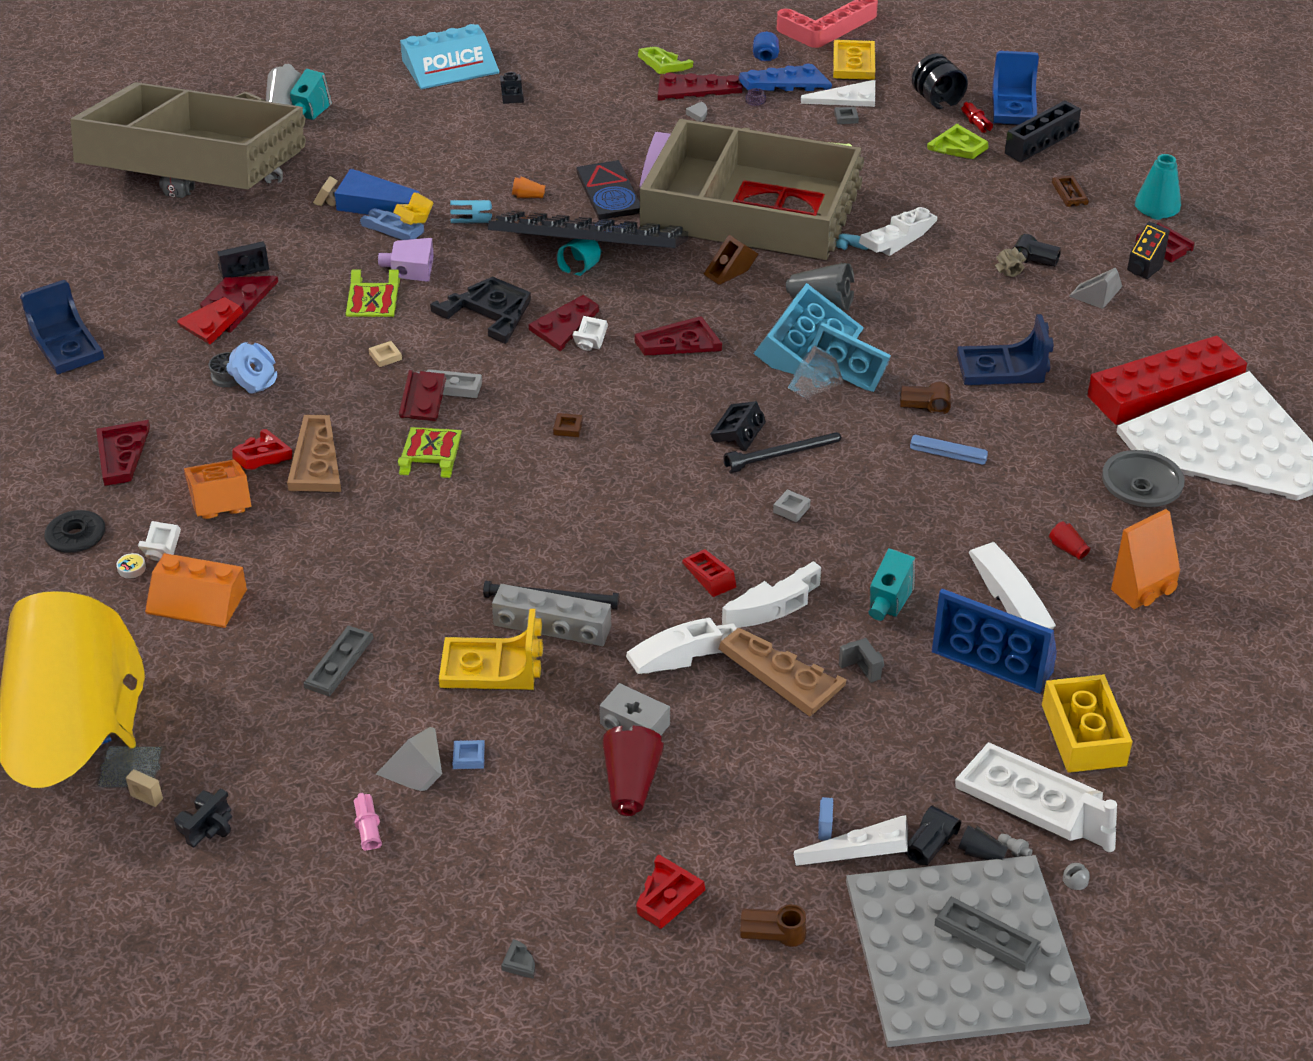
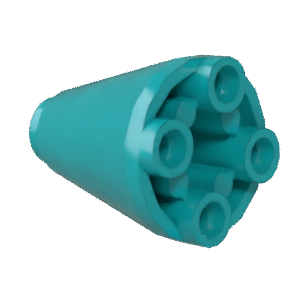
(1161, 189)

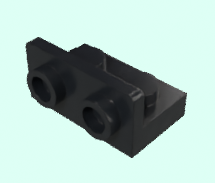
(243, 260)
(739, 423)

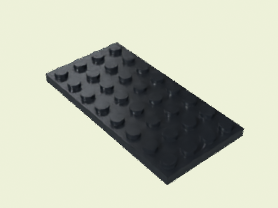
(584, 228)

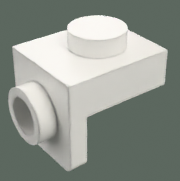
(590, 333)
(161, 539)

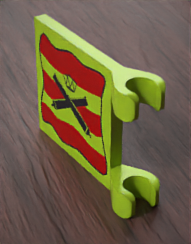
(372, 298)
(430, 446)

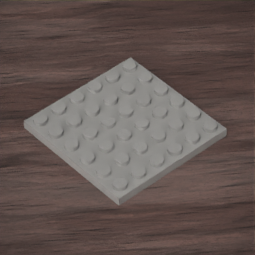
(945, 988)

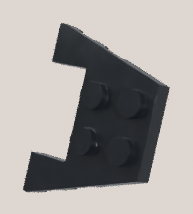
(492, 299)

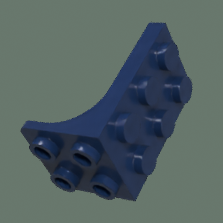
(58, 327)
(1011, 363)

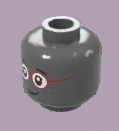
(176, 187)

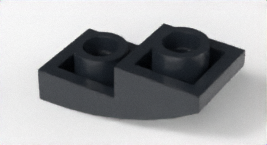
(511, 88)

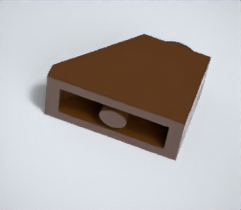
(730, 261)

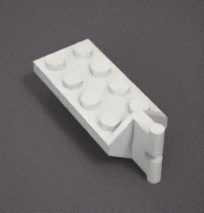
(1040, 796)

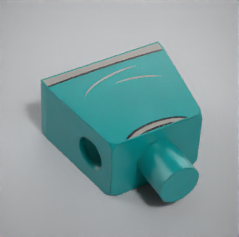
(311, 93)
(887, 594)

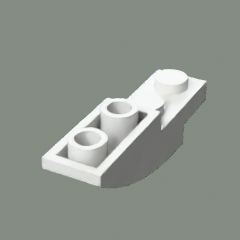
(901, 231)
(770, 603)
(678, 645)

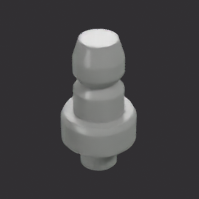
(1017, 847)

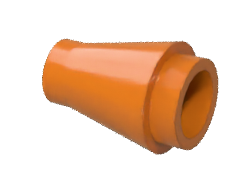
(527, 189)

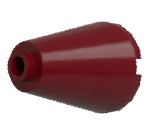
(631, 766)

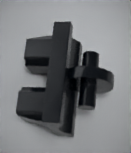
(209, 819)

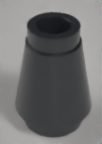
(981, 844)

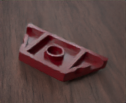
(242, 291)

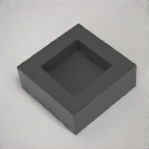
(846, 115)

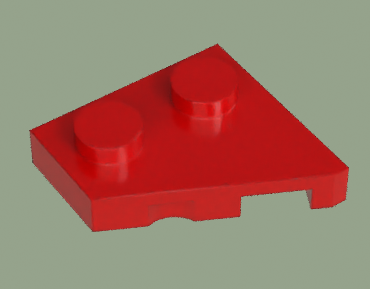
(211, 320)
(262, 451)
(667, 892)

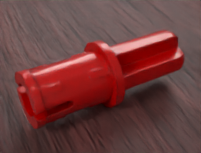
(976, 117)

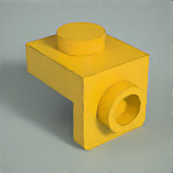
(416, 211)

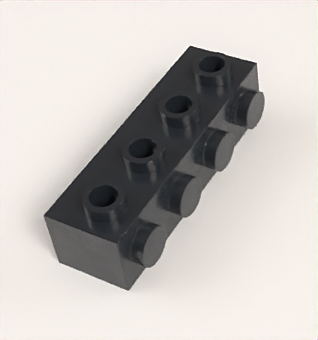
(1042, 131)

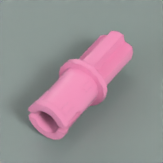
(367, 822)

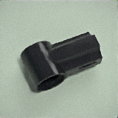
(1037, 251)
(933, 833)

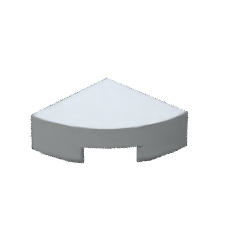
(697, 111)

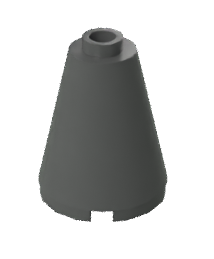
(829, 281)

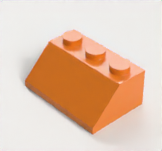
(195, 590)

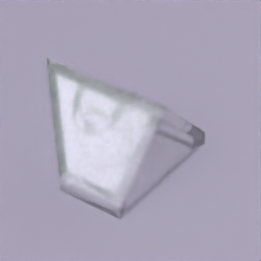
(816, 374)

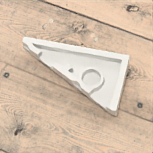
(851, 95)
(874, 840)

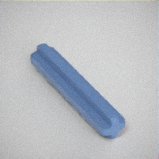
(949, 449)

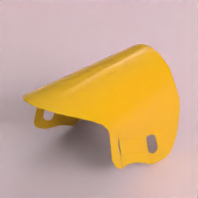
(64, 685)

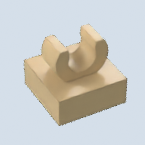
(327, 193)

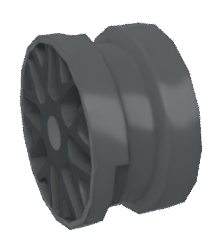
(219, 372)

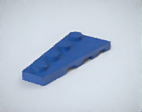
(785, 78)

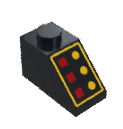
(1149, 251)

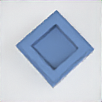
(468, 754)
(825, 819)

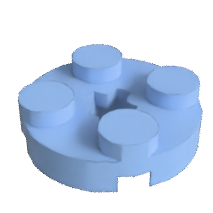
(240, 367)

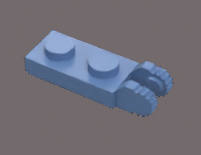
(391, 225)

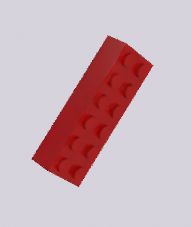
(1163, 378)

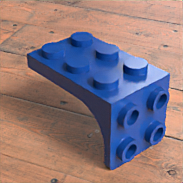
(1014, 87)

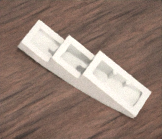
(1009, 585)

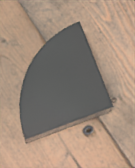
(519, 960)

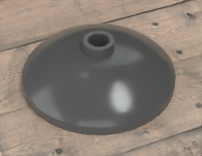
(1143, 478)

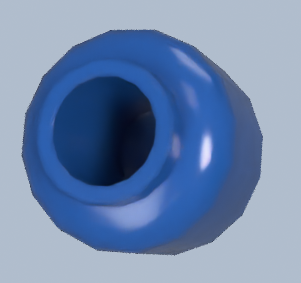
(766, 46)

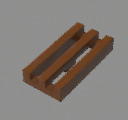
(1069, 198)

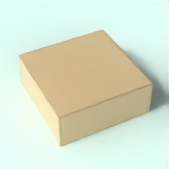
(385, 354)
(144, 788)

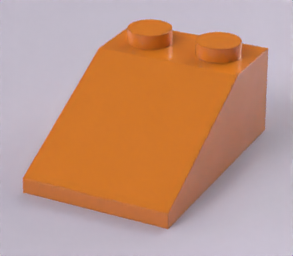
(218, 488)
(1147, 561)

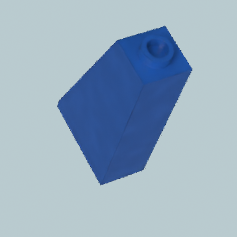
(364, 192)

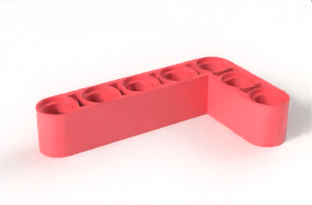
(829, 27)

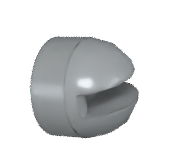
(272, 175)
(1078, 879)

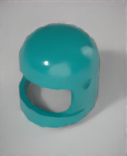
(582, 249)

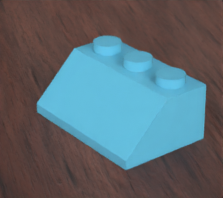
(857, 360)

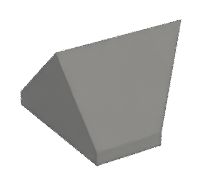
(1099, 289)
(416, 762)

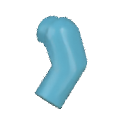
(848, 239)

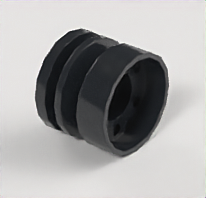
(939, 80)

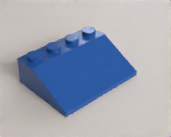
(994, 641)

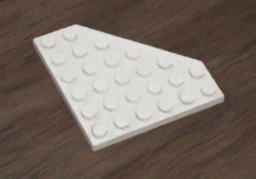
(1230, 437)

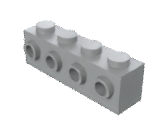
(560, 614)

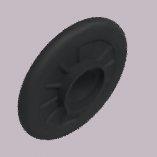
(58, 530)

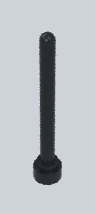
(739, 460)

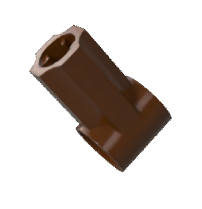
(935, 397)
(783, 925)

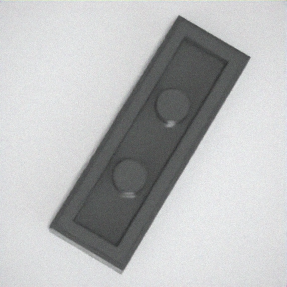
(338, 661)
(987, 933)

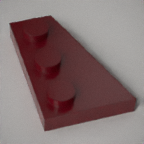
(561, 323)
(680, 337)
(120, 450)

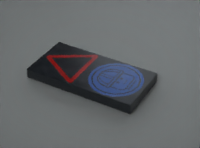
(608, 189)

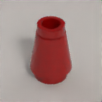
(1068, 539)

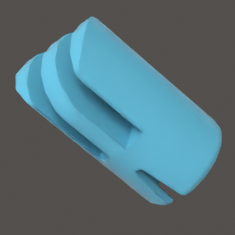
(477, 206)

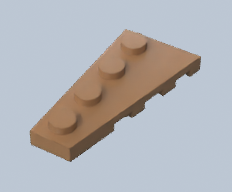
(314, 458)
(795, 681)

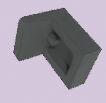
(865, 656)

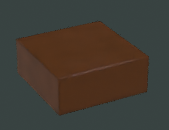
(567, 425)

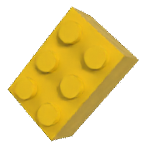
(1086, 723)

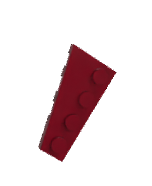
(679, 86)

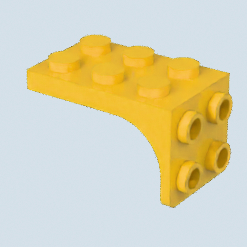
(493, 661)

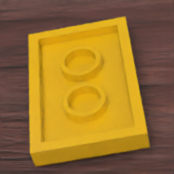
(854, 59)

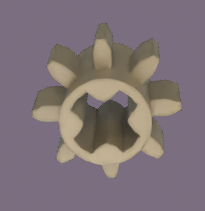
(1010, 262)

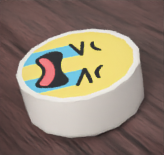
(131, 565)

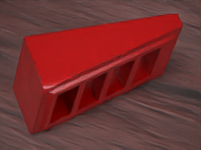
(715, 580)

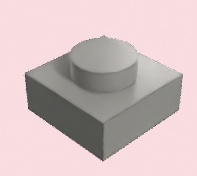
(791, 505)

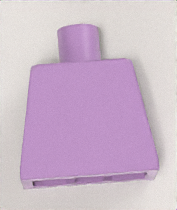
(411, 258)

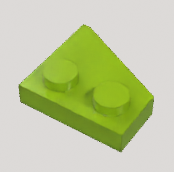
(663, 61)
(959, 143)

